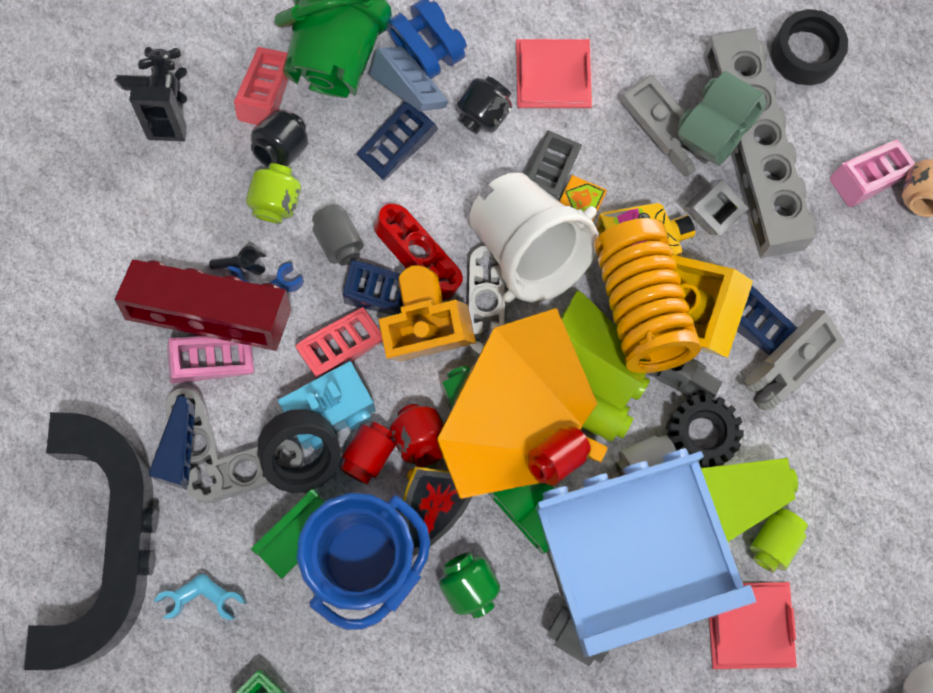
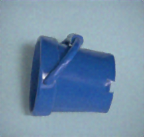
(360, 556)

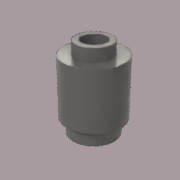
(337, 235)
(566, 639)

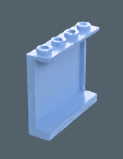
(640, 552)

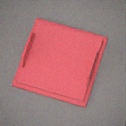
(553, 73)
(756, 633)

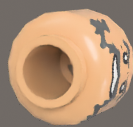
(918, 188)

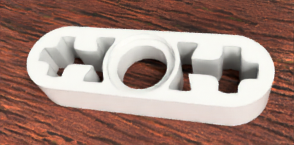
(498, 291)

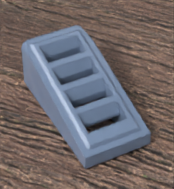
(405, 78)

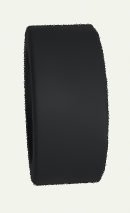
(820, 24)
(298, 478)

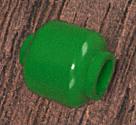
(469, 585)

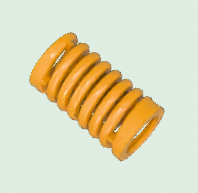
(662, 339)

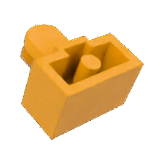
(425, 321)

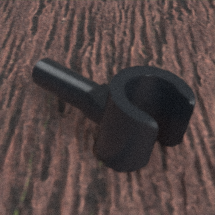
(245, 259)

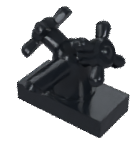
(156, 95)

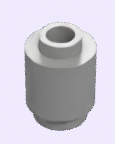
(648, 450)

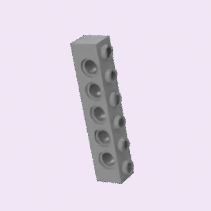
(771, 231)

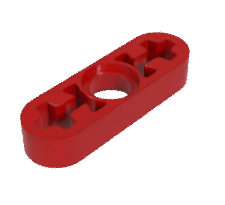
(416, 235)

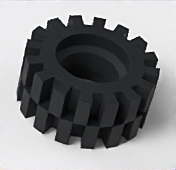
(717, 413)

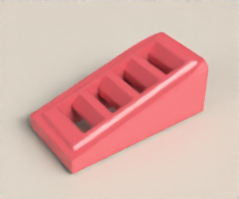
(255, 107)
(319, 339)

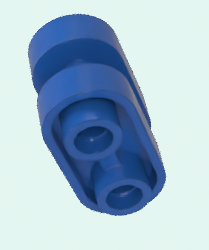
(430, 20)

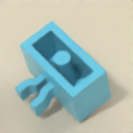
(337, 397)

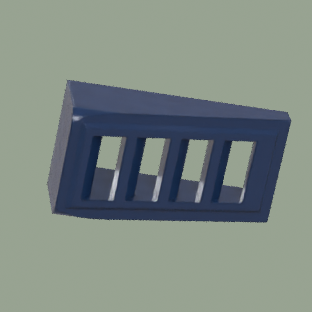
(416, 141)
(373, 274)
(773, 316)
(174, 451)

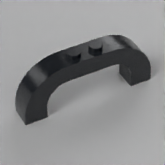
(126, 546)

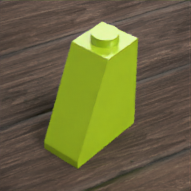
(601, 353)
(749, 492)

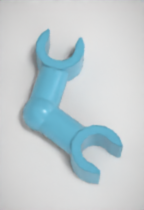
(200, 585)

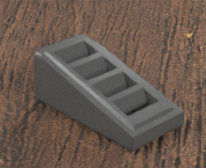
(559, 144)

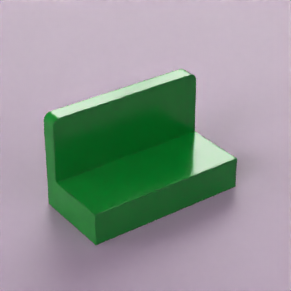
(280, 543)

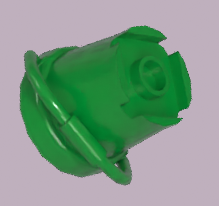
(332, 42)

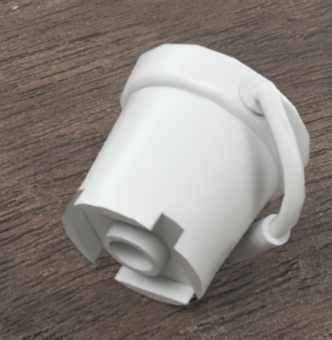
(534, 238)

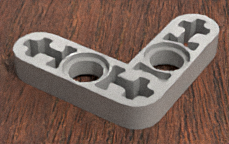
(223, 468)

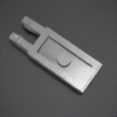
(660, 119)
(795, 360)

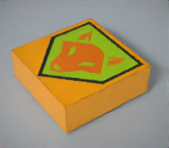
(582, 194)

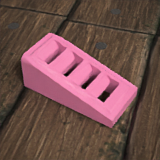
(854, 185)
(211, 371)

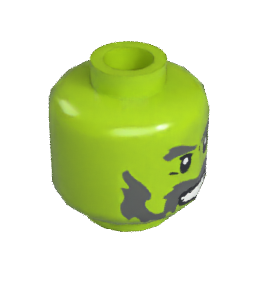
(273, 194)

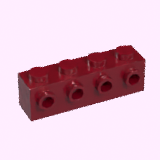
(204, 304)

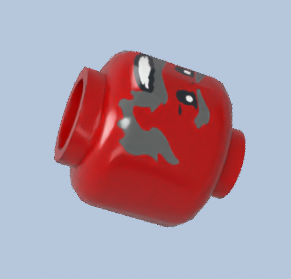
(416, 434)

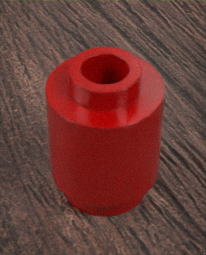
(367, 452)
(558, 455)

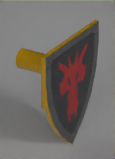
(436, 502)

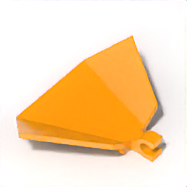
(511, 402)

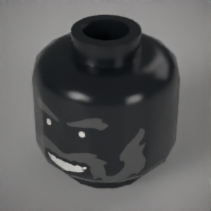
(484, 105)
(279, 138)

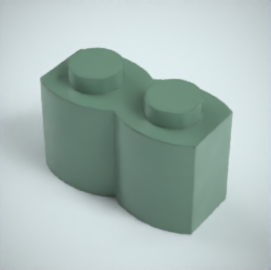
(721, 118)

